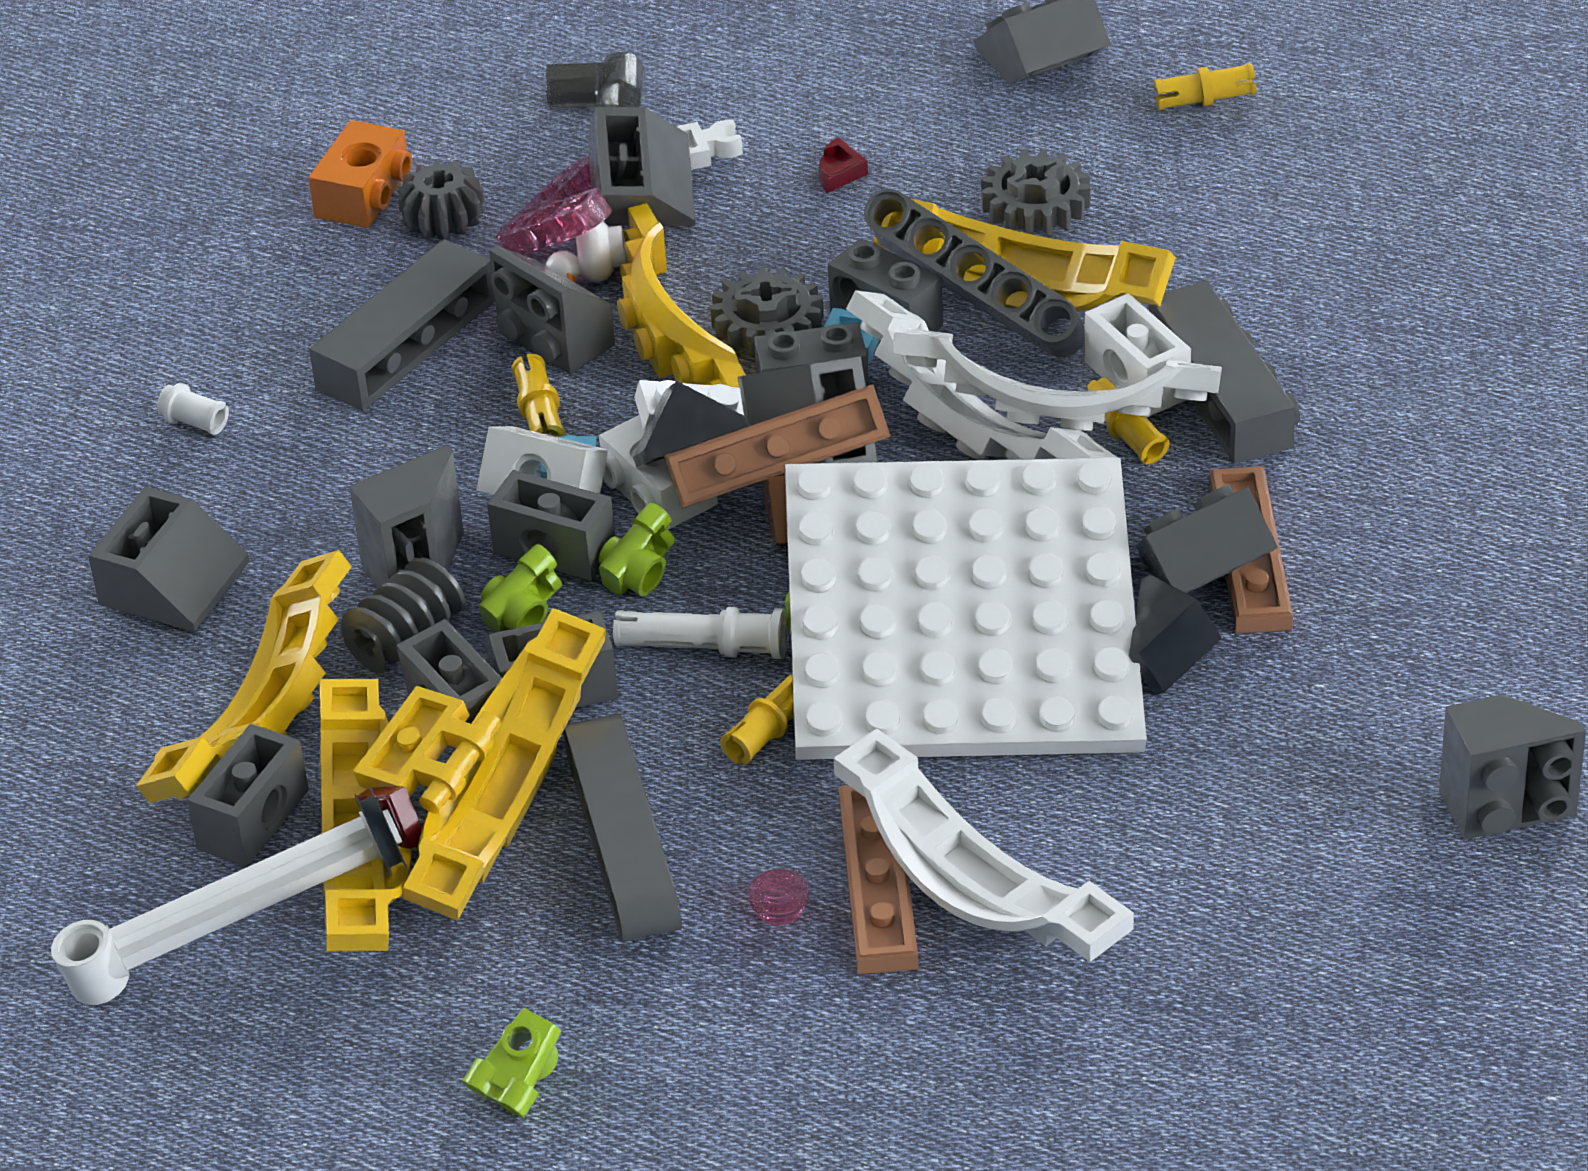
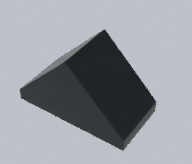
(685, 420)
(1168, 633)

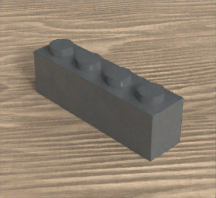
(402, 325)
(1251, 408)

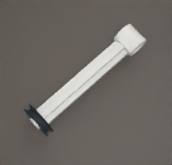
(99, 958)

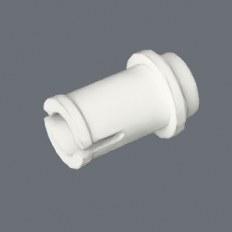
(182, 405)

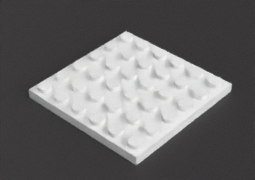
(962, 607)

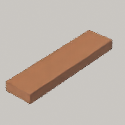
(766, 447)
(1260, 588)
(877, 892)

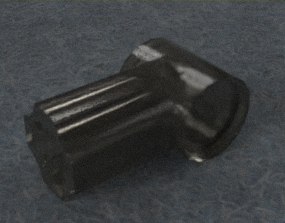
(604, 84)

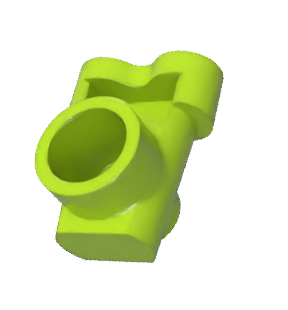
(638, 557)
(523, 594)
(511, 1074)

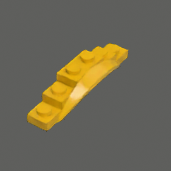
(1075, 270)
(659, 326)
(275, 685)
(534, 708)
(360, 897)

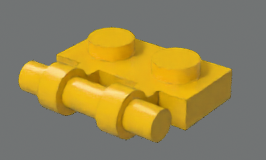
(415, 740)

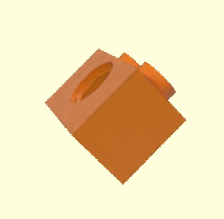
(359, 173)

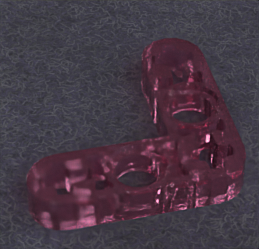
(557, 213)

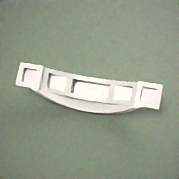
(1075, 408)
(964, 416)
(963, 867)

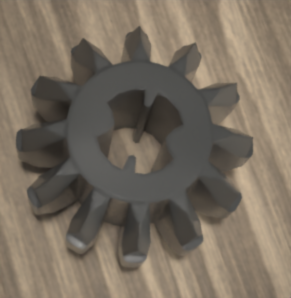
(441, 199)

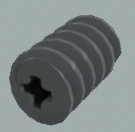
(398, 610)

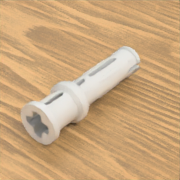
(726, 631)

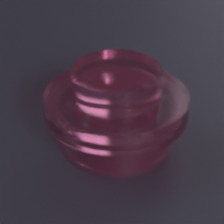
(778, 896)

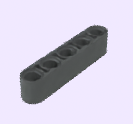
(987, 292)
(622, 828)

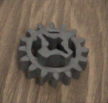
(1035, 192)
(764, 306)

